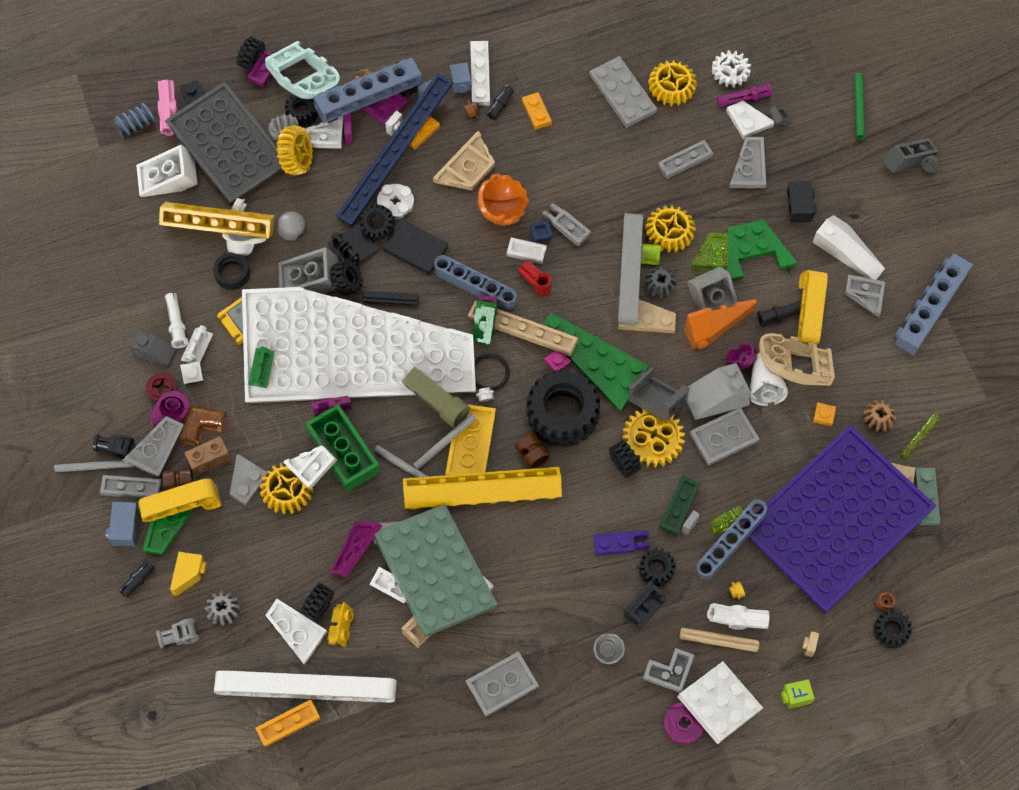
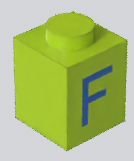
(797, 694)

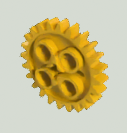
(645, 450)

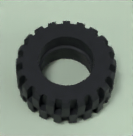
(563, 385)

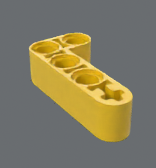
(812, 305)
(179, 499)

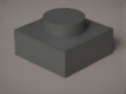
(780, 115)

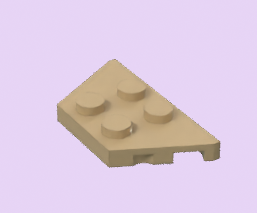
(467, 165)

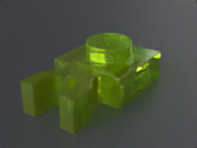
(722, 522)

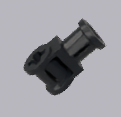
(116, 445)

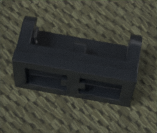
(645, 605)

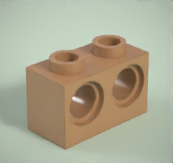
(207, 456)

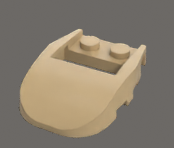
(777, 353)

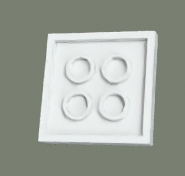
(720, 702)

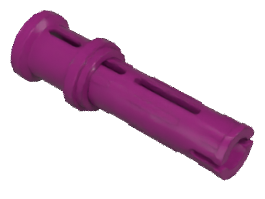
(753, 91)

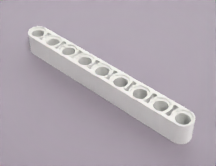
(305, 686)

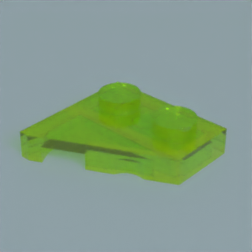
(713, 252)

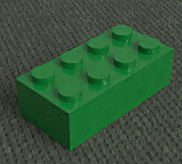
(336, 433)

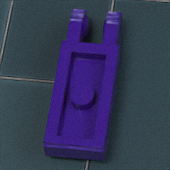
(619, 542)

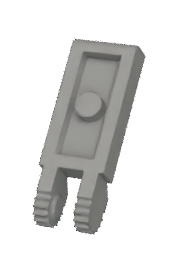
(567, 225)

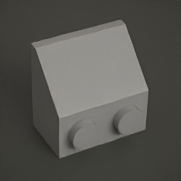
(713, 289)

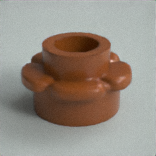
(889, 598)

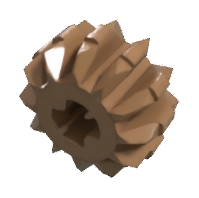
(873, 412)

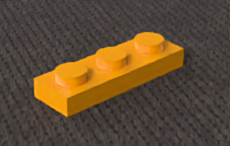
(287, 723)

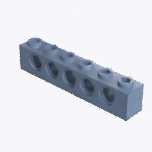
(377, 91)
(912, 341)

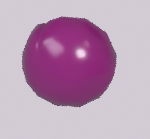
(744, 356)

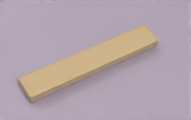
(532, 331)

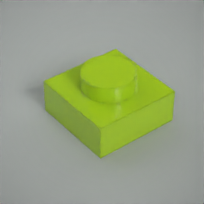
(650, 254)

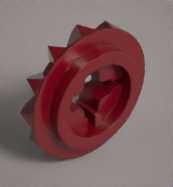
(156, 381)

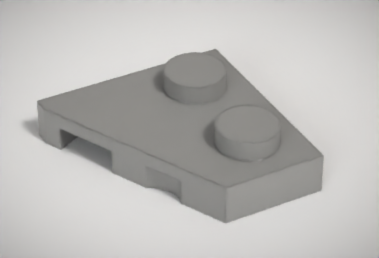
(866, 292)
(245, 480)

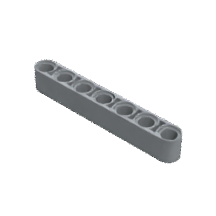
(630, 269)

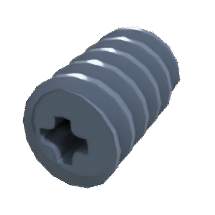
(133, 119)

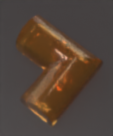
(200, 418)

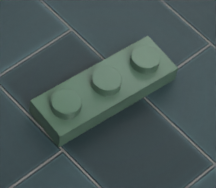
(926, 482)

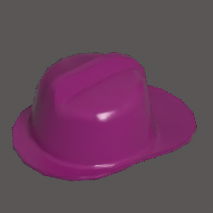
(170, 404)

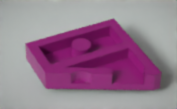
(319, 407)

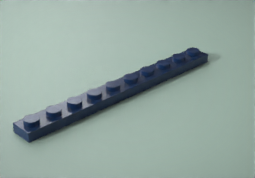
(394, 149)

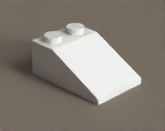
(167, 173)

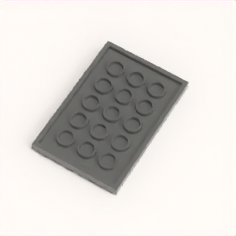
(226, 142)

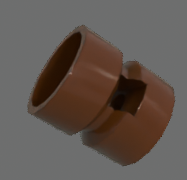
(531, 448)
(174, 479)

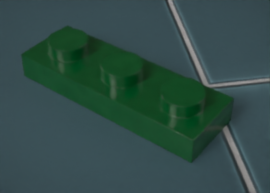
(679, 505)

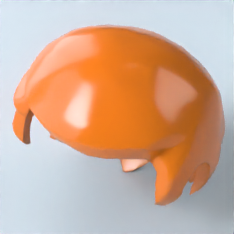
(502, 200)

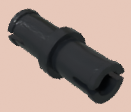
(500, 102)
(136, 579)

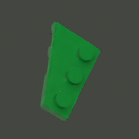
(163, 532)

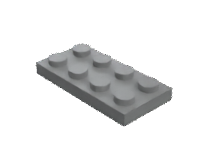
(623, 91)

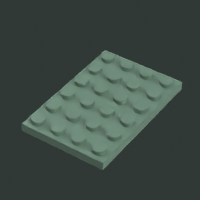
(435, 570)

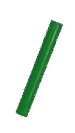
(859, 106)

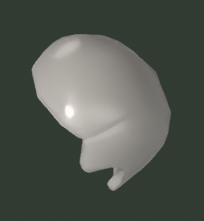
(291, 225)
(609, 648)

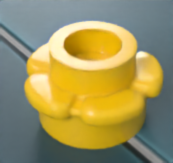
(736, 590)

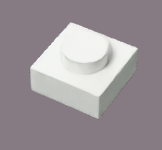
(393, 123)
(191, 372)

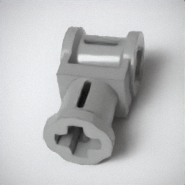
(178, 633)

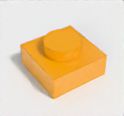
(824, 414)

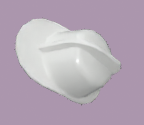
(240, 243)

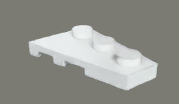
(296, 629)

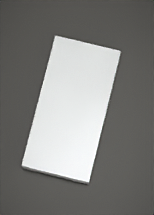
(526, 250)

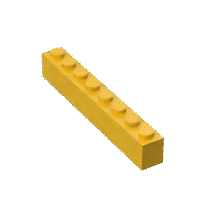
(482, 487)

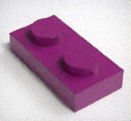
(260, 74)

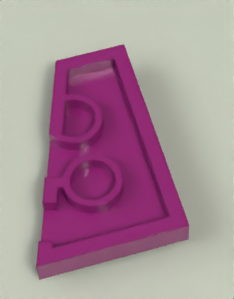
(354, 547)

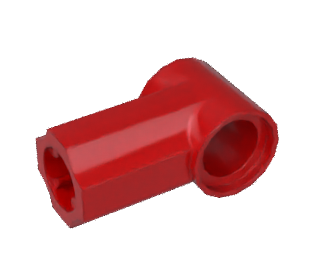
(535, 277)

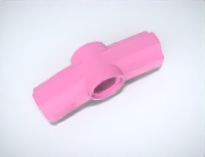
(166, 105)

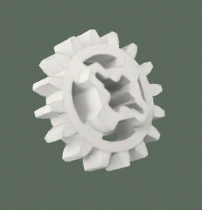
(731, 68)

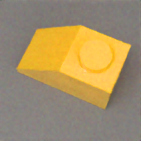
(187, 572)

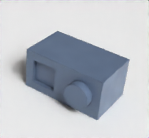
(123, 524)

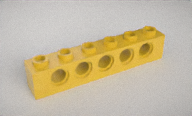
(216, 220)

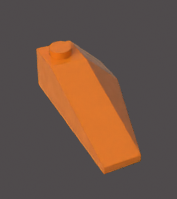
(708, 325)

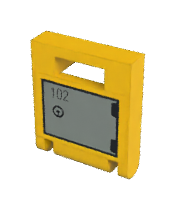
(233, 320)

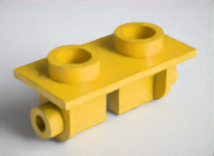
(342, 616)

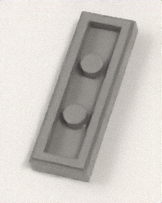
(685, 159)
(129, 486)

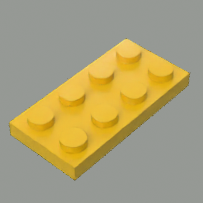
(471, 447)

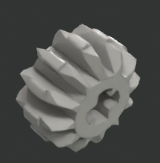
(279, 123)
(219, 602)

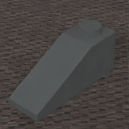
(909, 154)

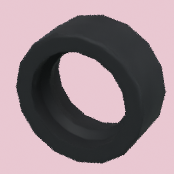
(227, 259)

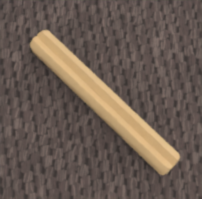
(719, 639)

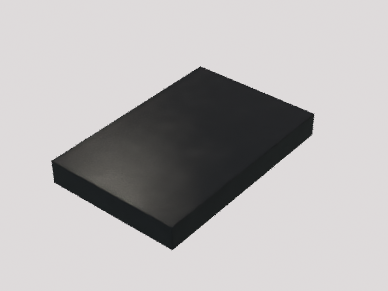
(414, 246)

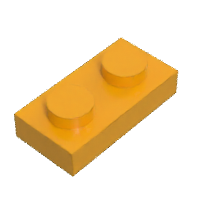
(536, 111)
(427, 130)

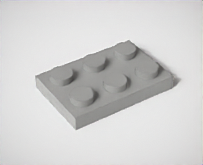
(724, 436)
(502, 684)

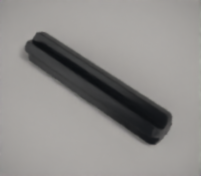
(392, 298)

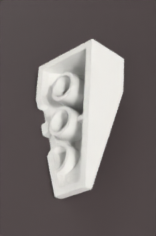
(845, 245)

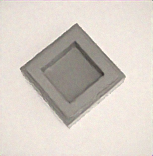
(690, 523)

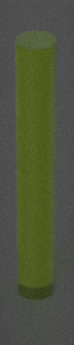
(919, 436)

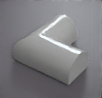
(671, 676)

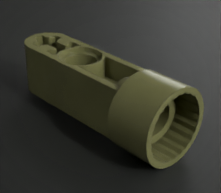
(450, 408)

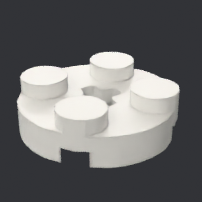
(399, 192)

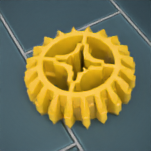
(679, 77)
(294, 150)
(663, 221)
(281, 492)

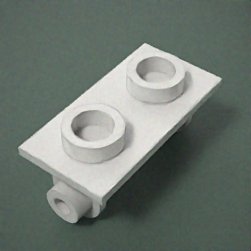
(197, 345)

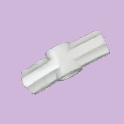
(738, 616)

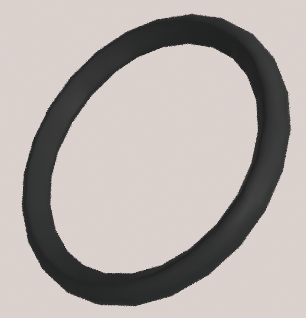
(503, 362)

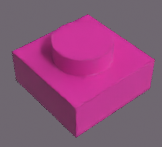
(557, 361)

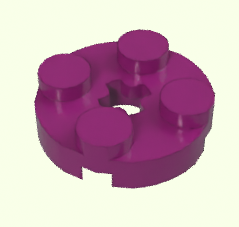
(676, 732)

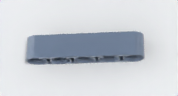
(471, 275)
(733, 530)

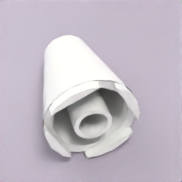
(766, 385)

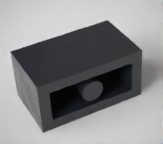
(800, 201)

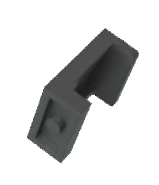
(657, 396)

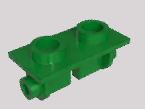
(261, 367)

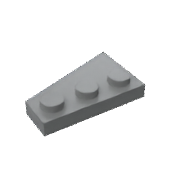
(750, 167)
(155, 448)

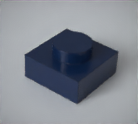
(541, 231)

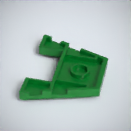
(753, 241)

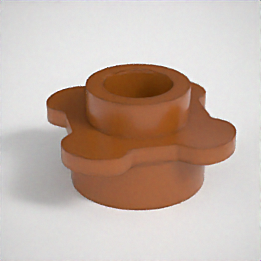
(472, 109)

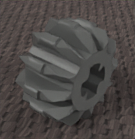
(657, 276)

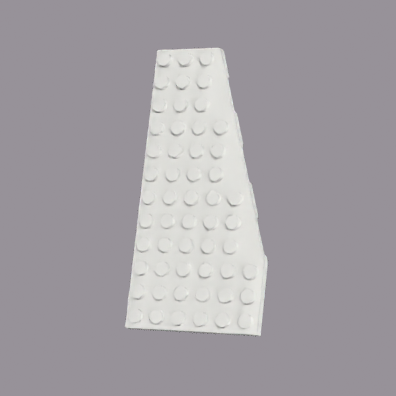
(345, 348)

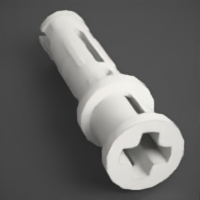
(176, 327)

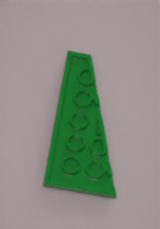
(601, 363)

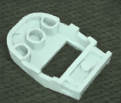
(321, 81)

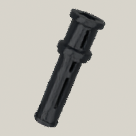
(777, 314)

